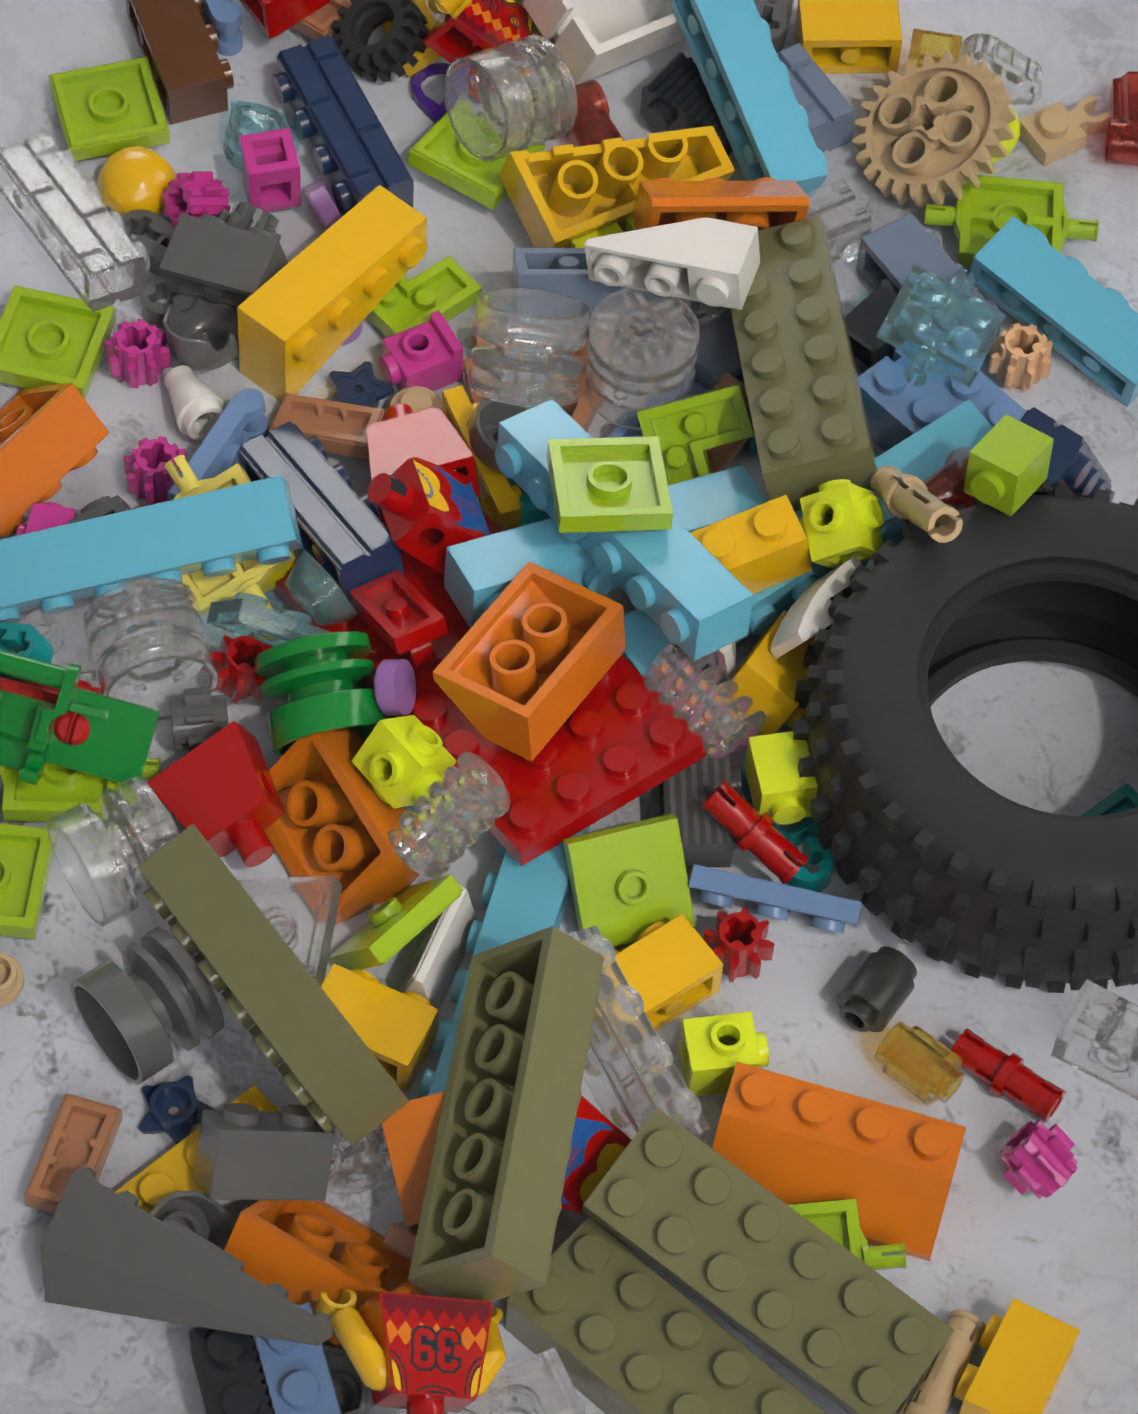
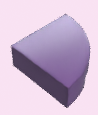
(322, 203)

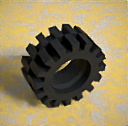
(390, 52)

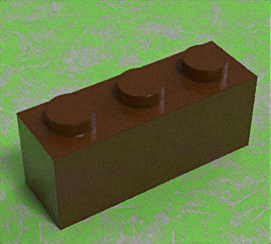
(182, 57)

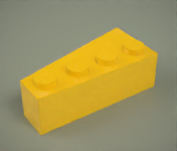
(593, 186)
(327, 292)

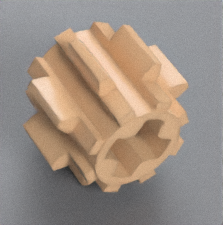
(1020, 357)

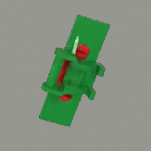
(70, 727)

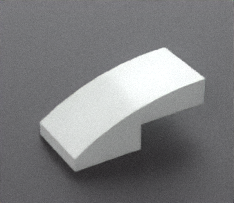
(811, 608)

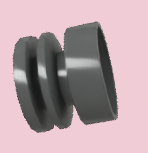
(154, 1001)

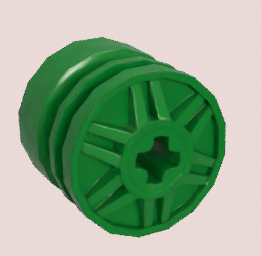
(319, 682)

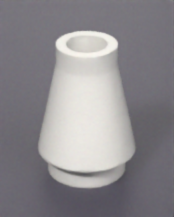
(193, 402)

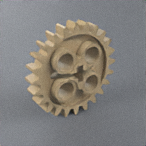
(934, 129)

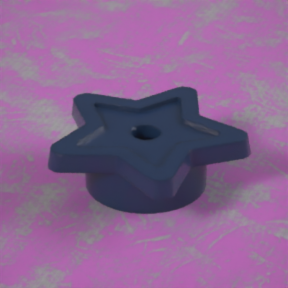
(362, 378)
(170, 1095)

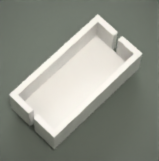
(605, 33)

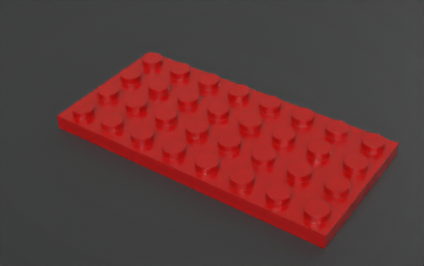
(594, 764)

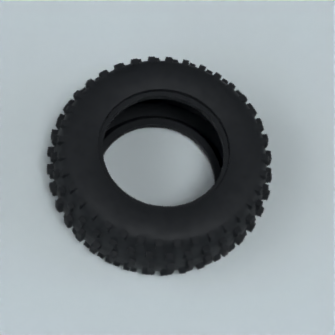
(911, 824)

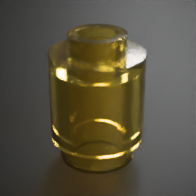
(920, 1063)

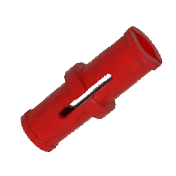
(754, 832)
(1008, 1075)

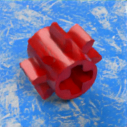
(237, 668)
(740, 943)

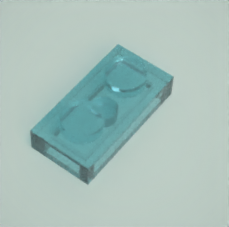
(250, 617)

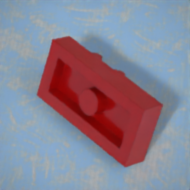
(400, 616)

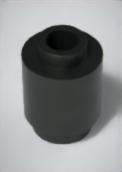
(876, 990)

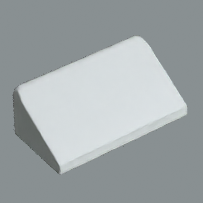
(441, 952)

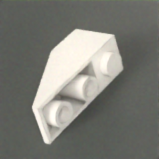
(686, 260)

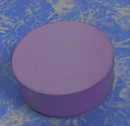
(395, 687)

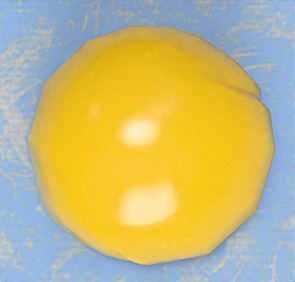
(135, 180)

